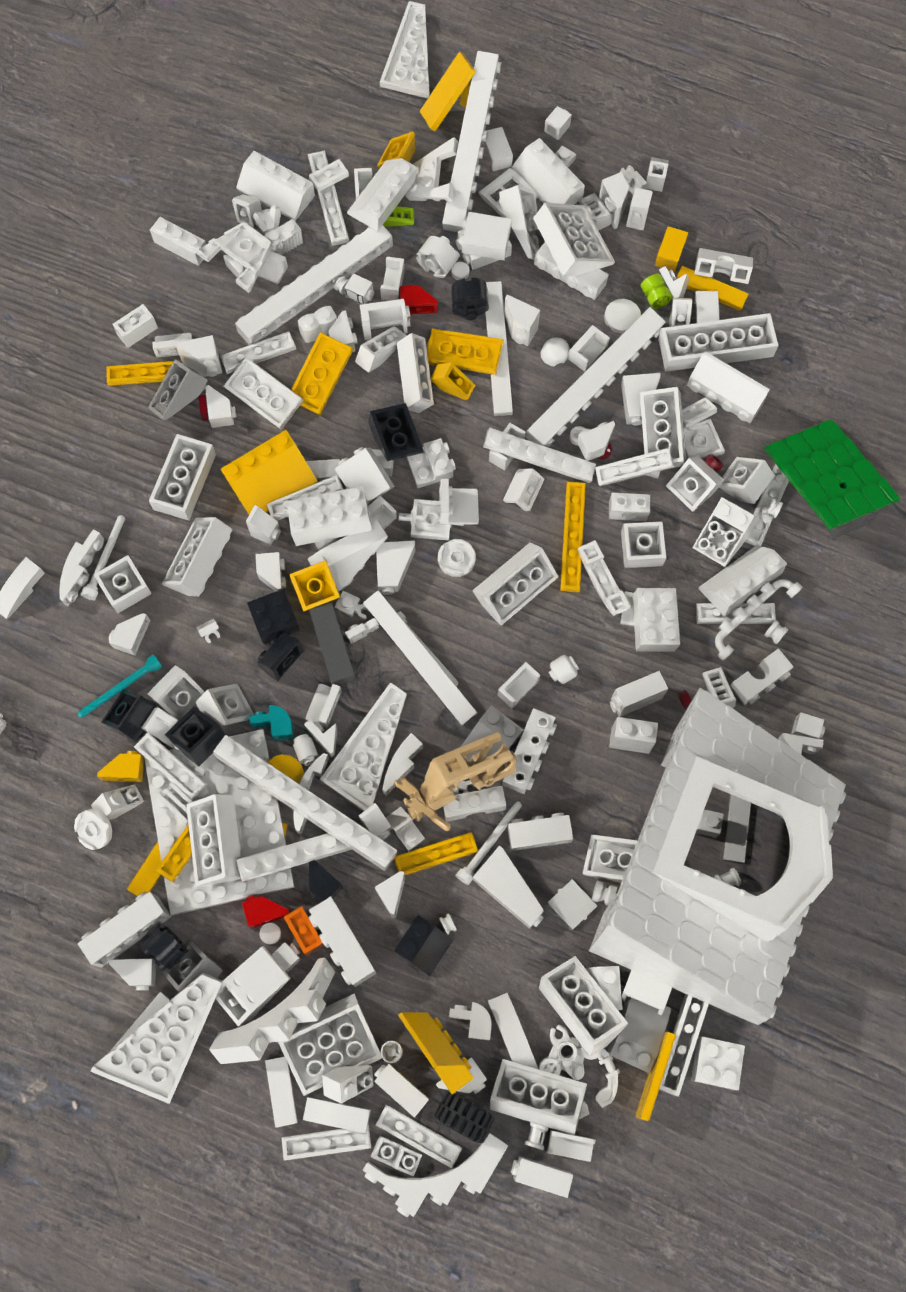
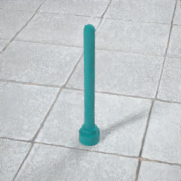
(150, 665)

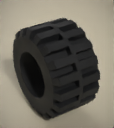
(464, 1117)

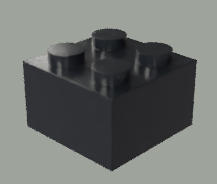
(273, 616)

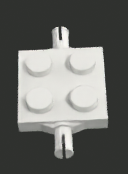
(426, 521)

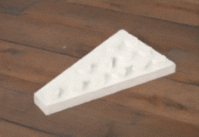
(160, 1048)

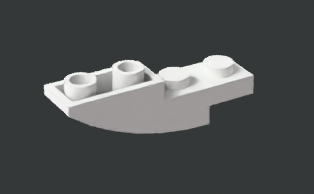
(74, 572)

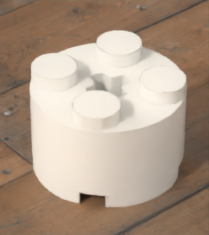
(437, 256)

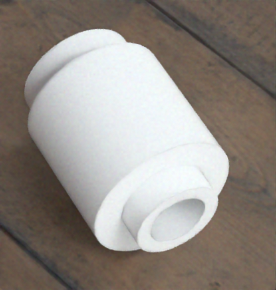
(305, 749)

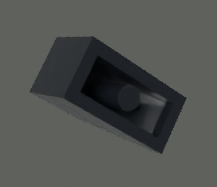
(322, 883)

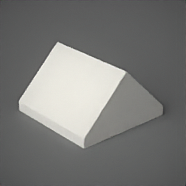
(391, 891)

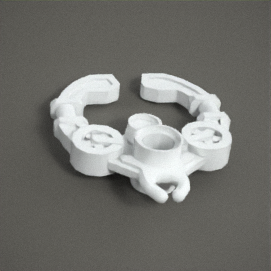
(574, 1066)

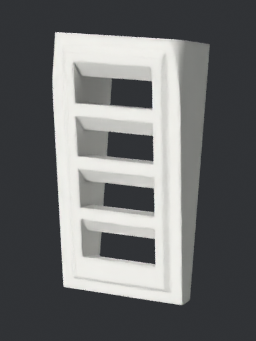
(601, 220)
(728, 697)

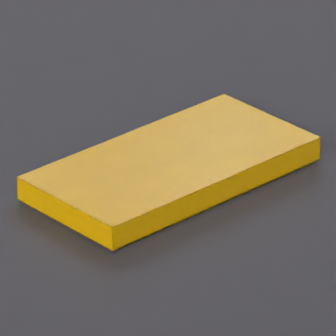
(447, 91)
(465, 351)
(321, 372)
(655, 1078)

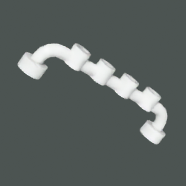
(753, 603)

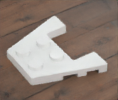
(428, 175)
(245, 247)

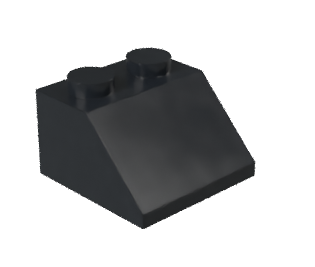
(280, 655)
(129, 714)
(196, 735)
(423, 945)

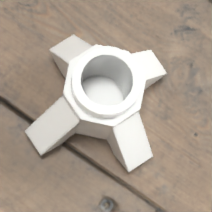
(268, 219)

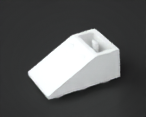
(725, 531)
(251, 986)

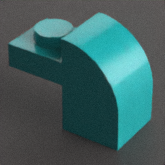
(278, 720)

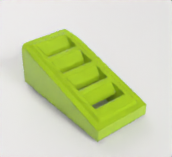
(402, 221)

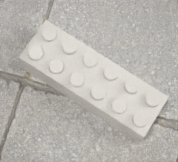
(725, 339)

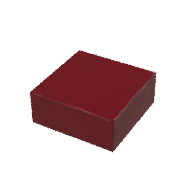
(203, 407)

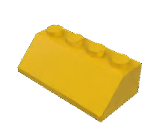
(438, 1049)

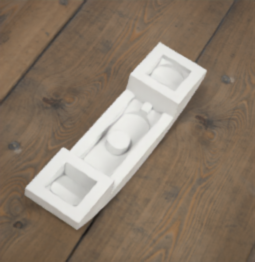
(602, 579)
(317, 768)
(512, 1031)

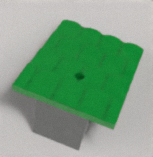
(832, 477)

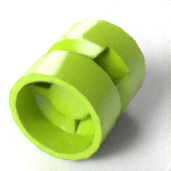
(656, 291)

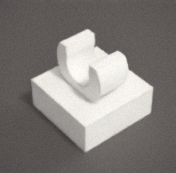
(208, 628)

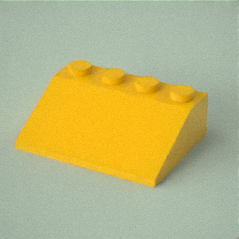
(269, 472)

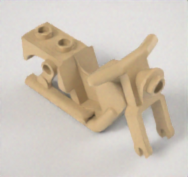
(453, 768)

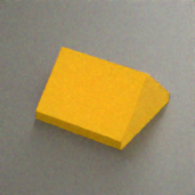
(399, 147)

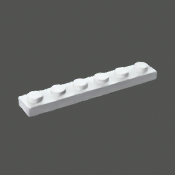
(539, 455)
(289, 856)

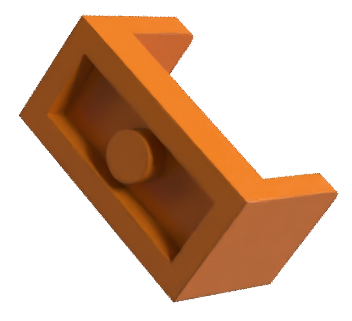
(303, 931)

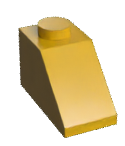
(452, 381)
(124, 768)

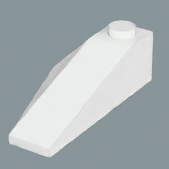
(521, 206)
(350, 554)

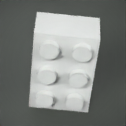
(656, 619)

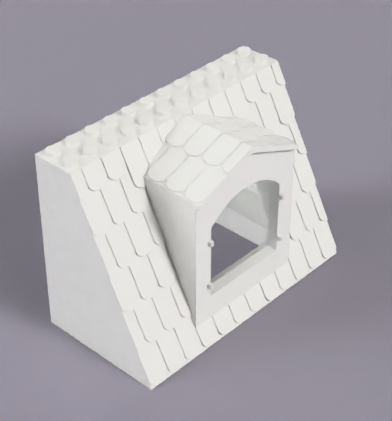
(697, 928)

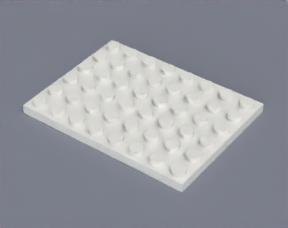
(258, 820)

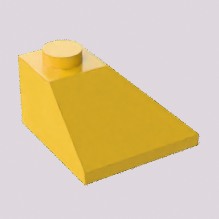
(314, 585)

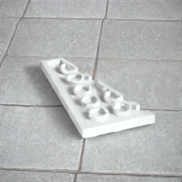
(408, 59)
(362, 760)

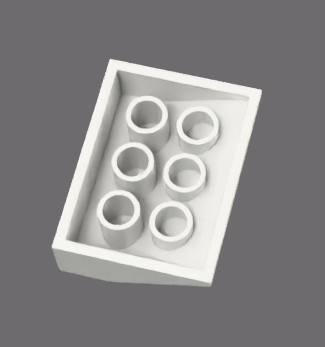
(572, 238)
(333, 1041)

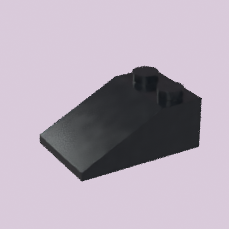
(395, 432)

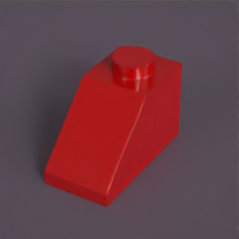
(418, 300)
(262, 911)

